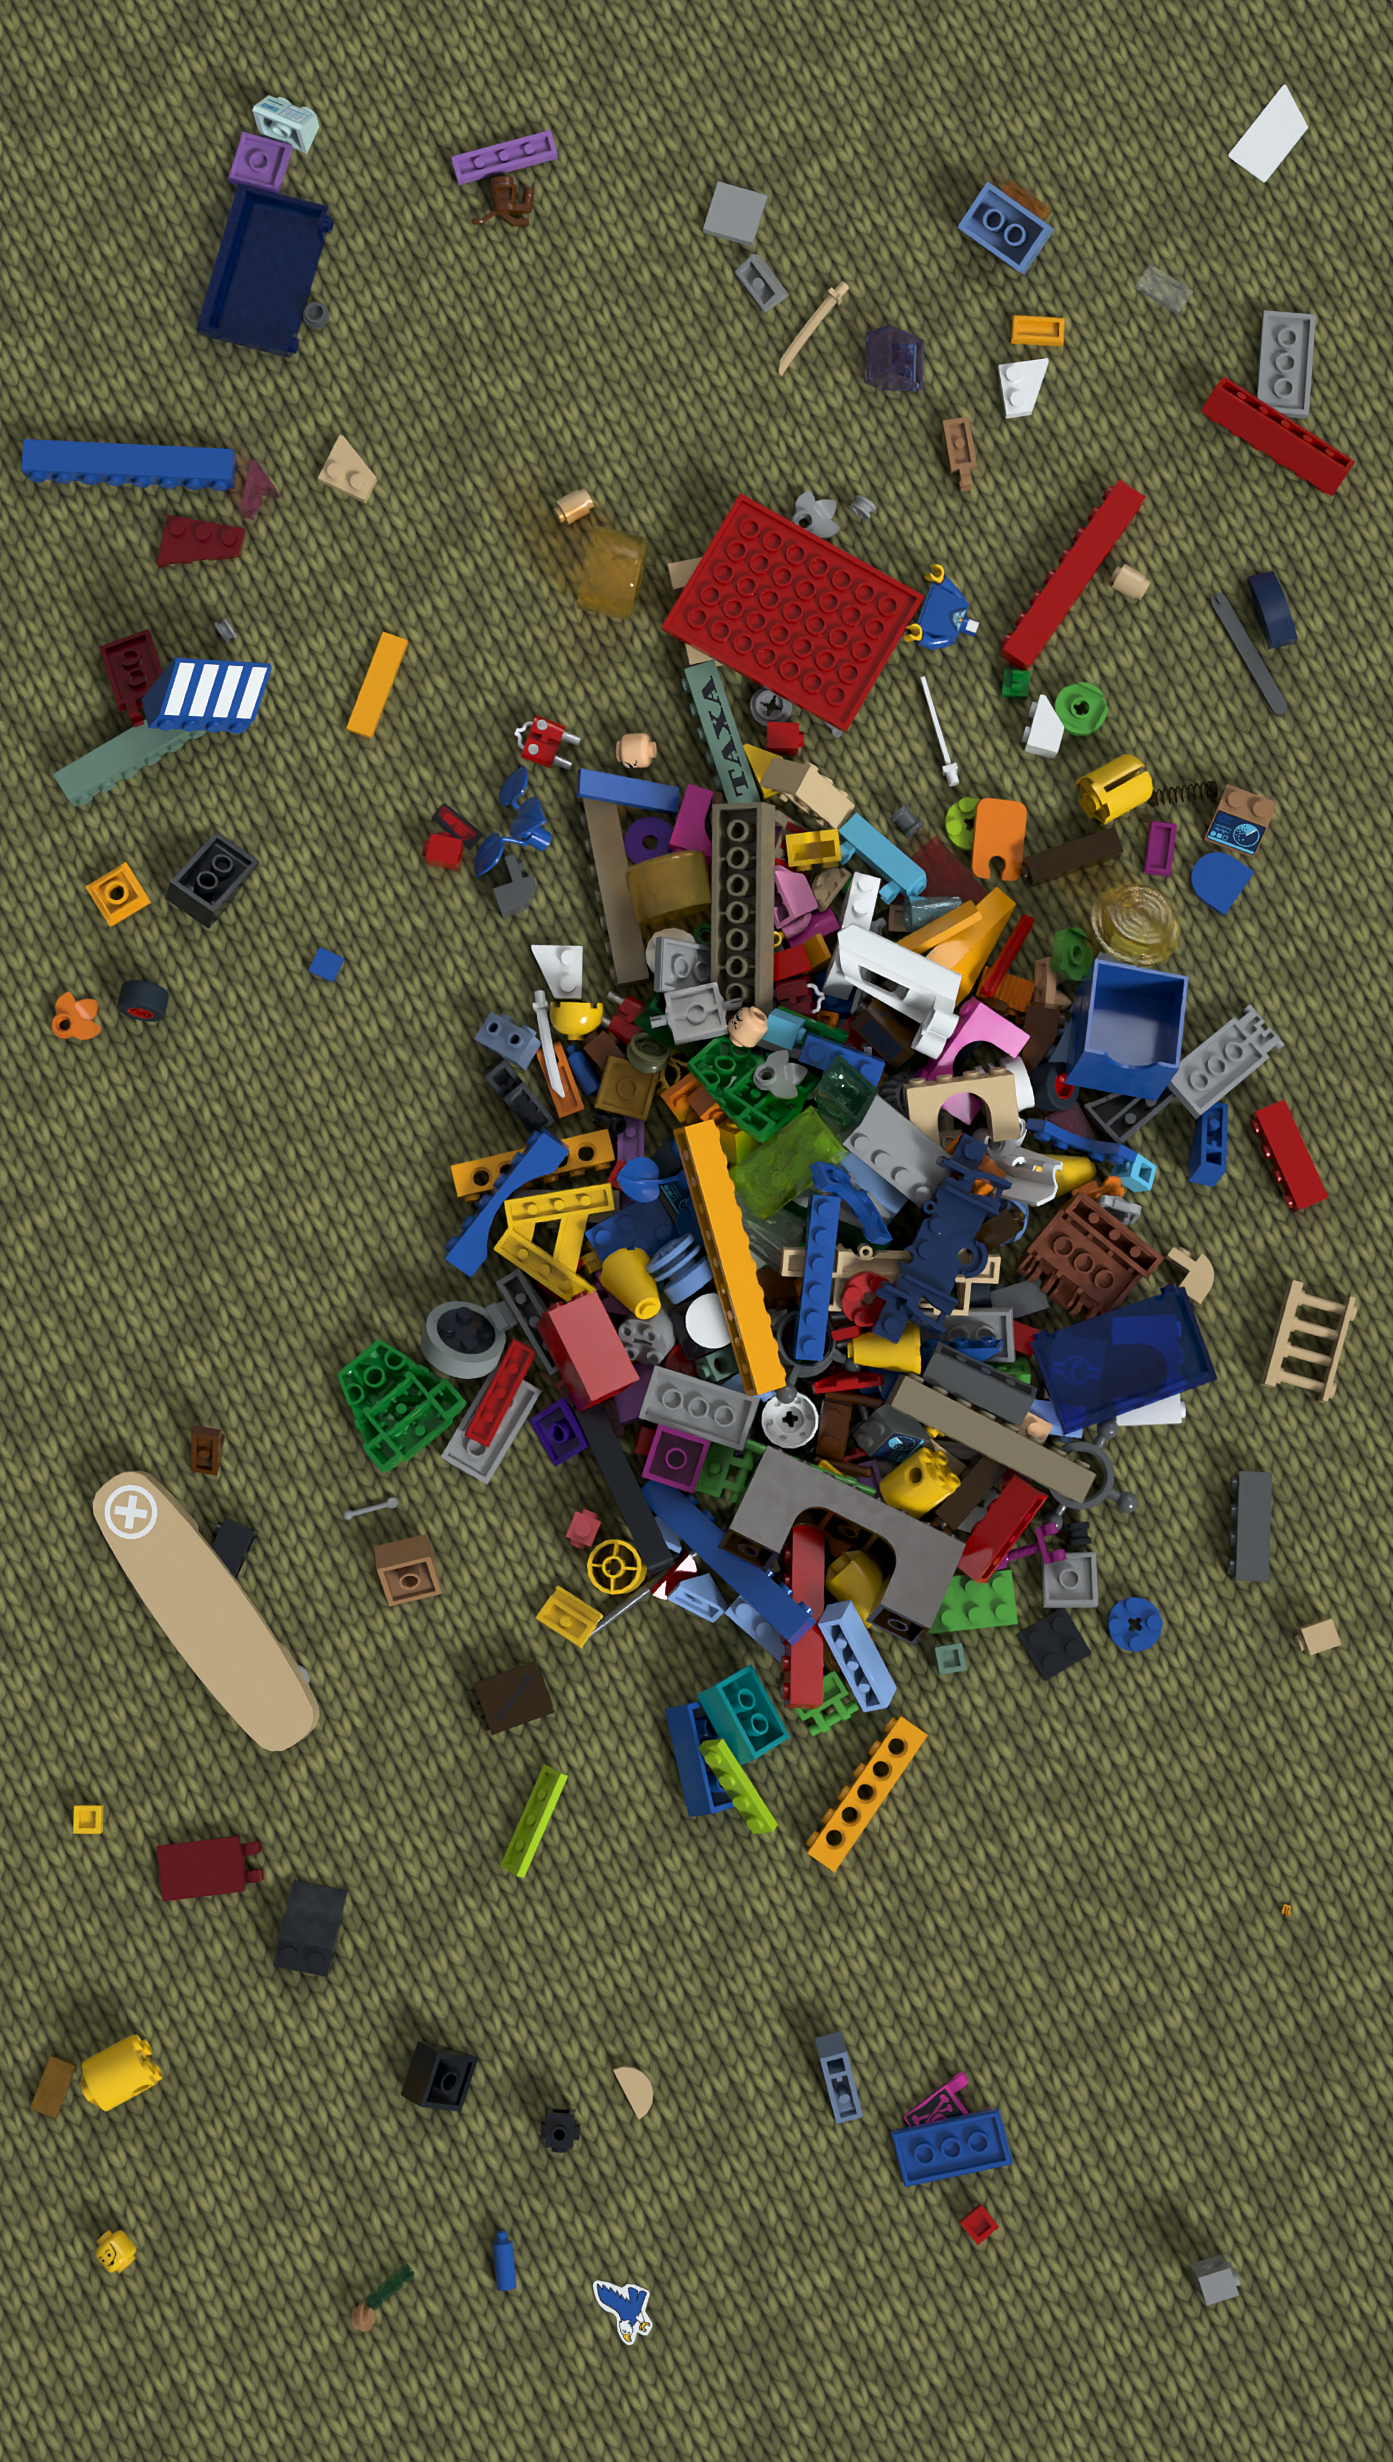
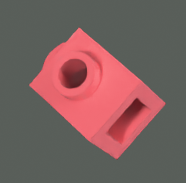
(583, 1529)

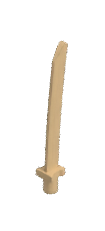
(834, 297)

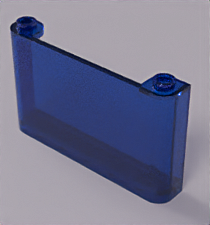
(264, 271)
(1122, 1359)

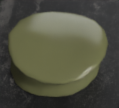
(647, 1053)

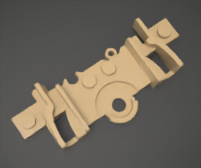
(884, 1263)

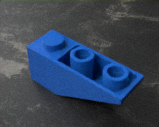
(978, 1349)

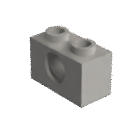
(1215, 2279)

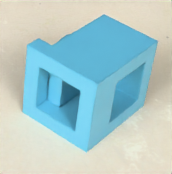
(1136, 1175)

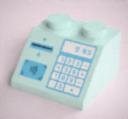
(285, 122)

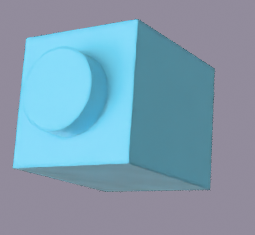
(785, 1029)

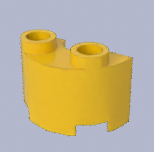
(813, 848)

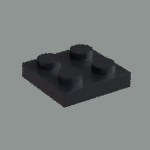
(1054, 1643)

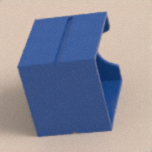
(1126, 1030)

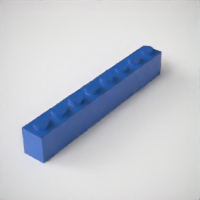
(129, 464)
(749, 1581)

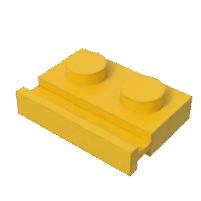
(569, 1617)

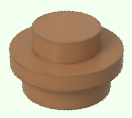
(363, 2317)

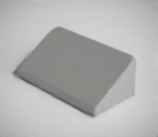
(761, 282)

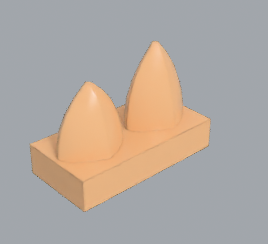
(1046, 983)

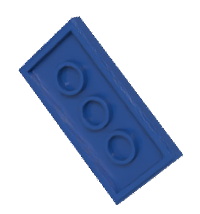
(952, 2147)

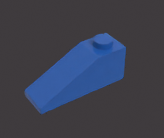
(1209, 1146)

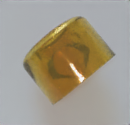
(613, 573)
(670, 887)

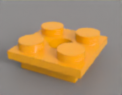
(131, 902)

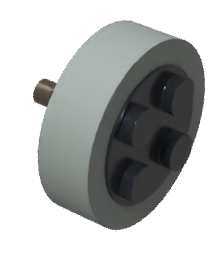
(462, 1340)

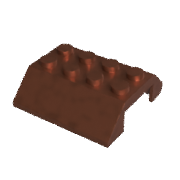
(1087, 1258)

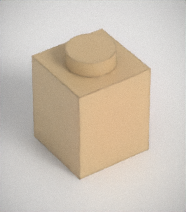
(1317, 1636)

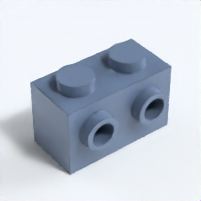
(508, 1040)

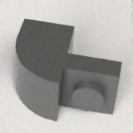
(518, 894)

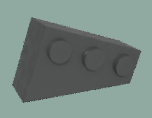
(1122, 1115)

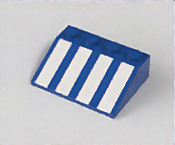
(206, 695)

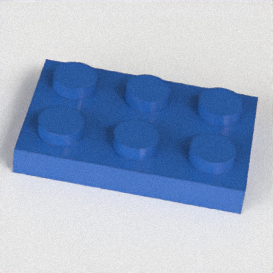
(637, 1226)

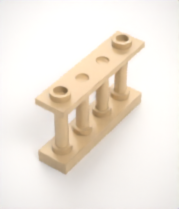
(1288, 1322)

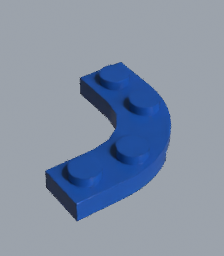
(1096, 1150)
(837, 1181)

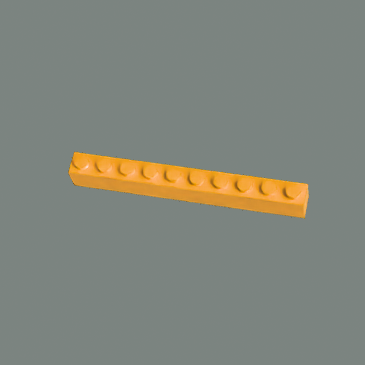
(730, 1257)

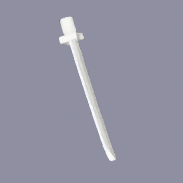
(949, 770)
(541, 1008)

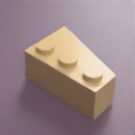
(809, 791)

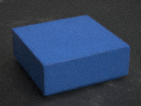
(326, 965)

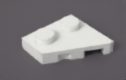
(1021, 385)

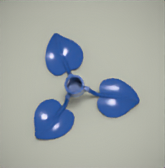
(525, 824)
(640, 1183)

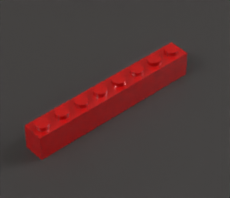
(1072, 576)
(805, 1577)

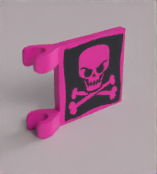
(940, 2104)

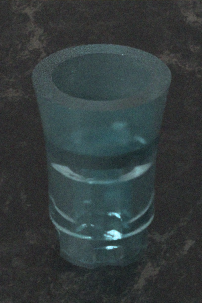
(923, 910)

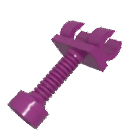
(1040, 1546)

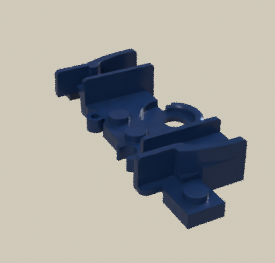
(935, 1247)

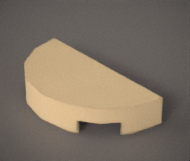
(827, 886)
(636, 2087)

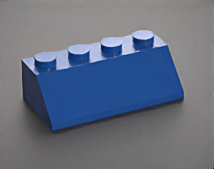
(700, 1786)

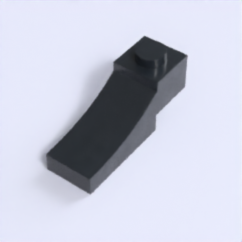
(517, 1096)

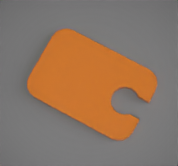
(1000, 833)

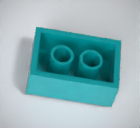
(743, 1715)

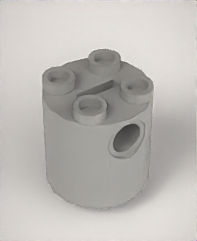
(649, 1338)

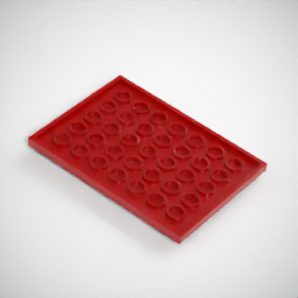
(792, 613)

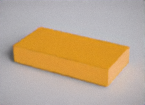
(1037, 330)

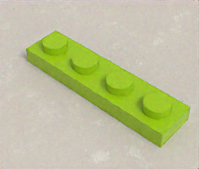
(738, 1786)
(533, 1821)

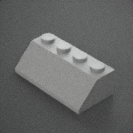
(897, 1151)

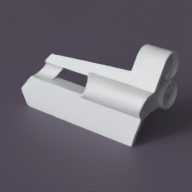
(924, 989)
(1019, 1165)

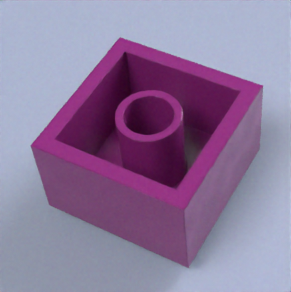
(675, 1458)

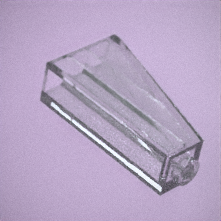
(769, 1236)

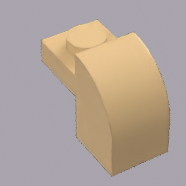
(1198, 1275)

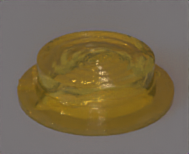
(1135, 924)

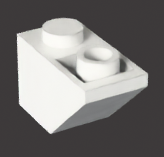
(1045, 731)

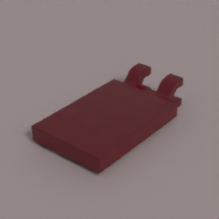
(132, 671)
(206, 1867)

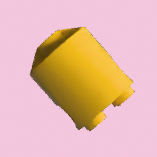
(919, 1483)
(616, 1567)
(855, 1578)
(119, 2073)

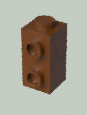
(599, 1046)

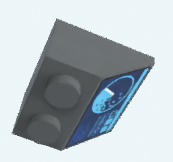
(891, 1435)

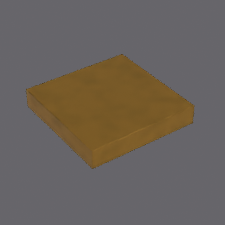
(626, 1089)

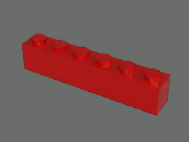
(1277, 436)

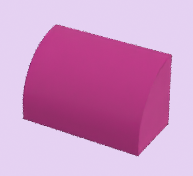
(820, 923)

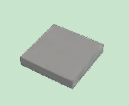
(735, 214)
(1070, 1581)

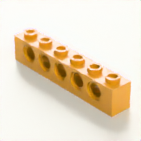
(598, 1141)
(833, 1854)

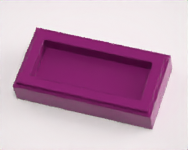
(1159, 848)

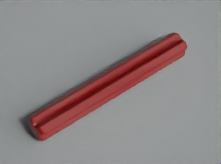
(1007, 955)

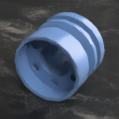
(681, 1268)

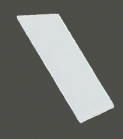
(1270, 136)

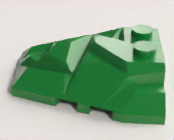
(728, 1077)
(396, 1403)

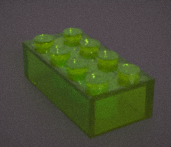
(781, 1164)

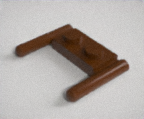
(835, 1429)

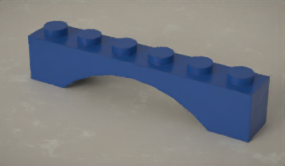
(538, 1159)
(817, 1275)

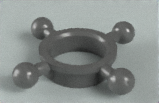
(793, 1369)
(1125, 1501)

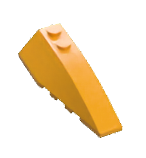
(971, 947)

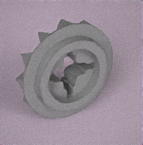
(759, 711)

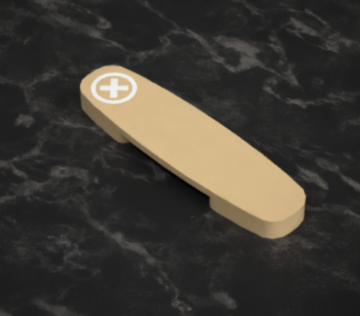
(205, 1610)

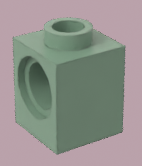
(726, 1361)
(949, 1658)

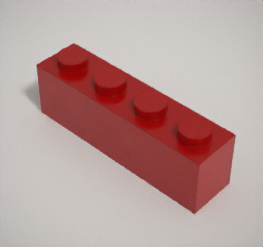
(1288, 1156)
(1000, 1527)

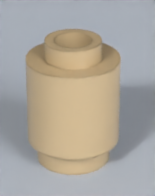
(573, 506)
(1130, 582)

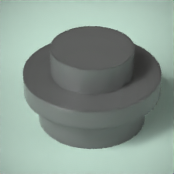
(315, 315)

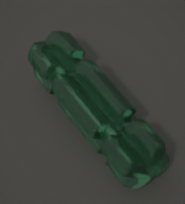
(390, 2286)

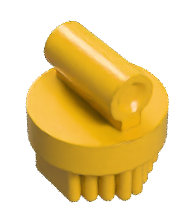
(591, 1260)

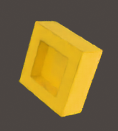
(88, 1819)

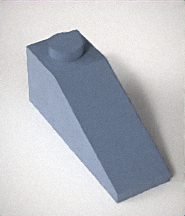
(839, 2077)

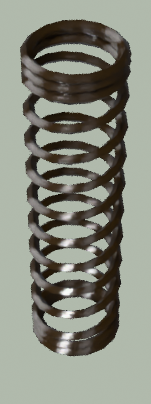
(1213, 791)

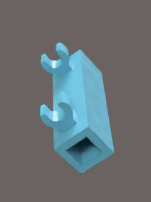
(883, 857)

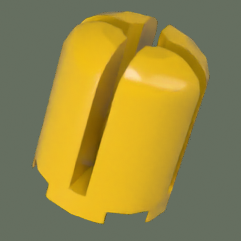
(1114, 788)

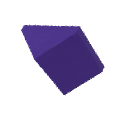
(559, 1432)

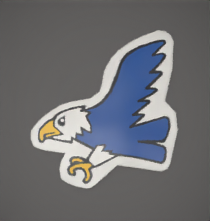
(627, 2305)

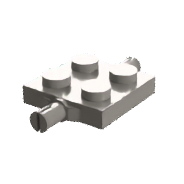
(696, 1013)

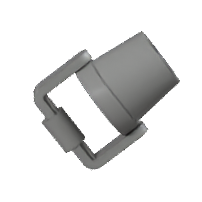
(1122, 1210)

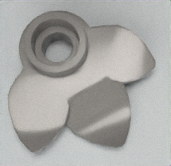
(816, 514)
(782, 1073)

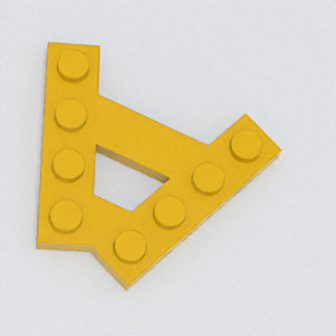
(573, 1209)

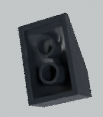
(211, 880)
(311, 1928)

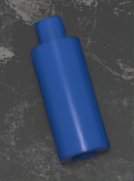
(583, 1071)
(504, 2262)

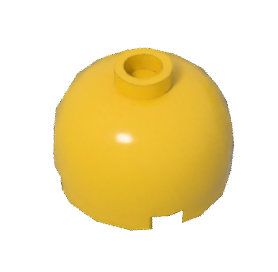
(576, 1018)

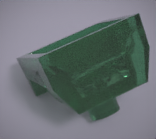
(843, 1093)

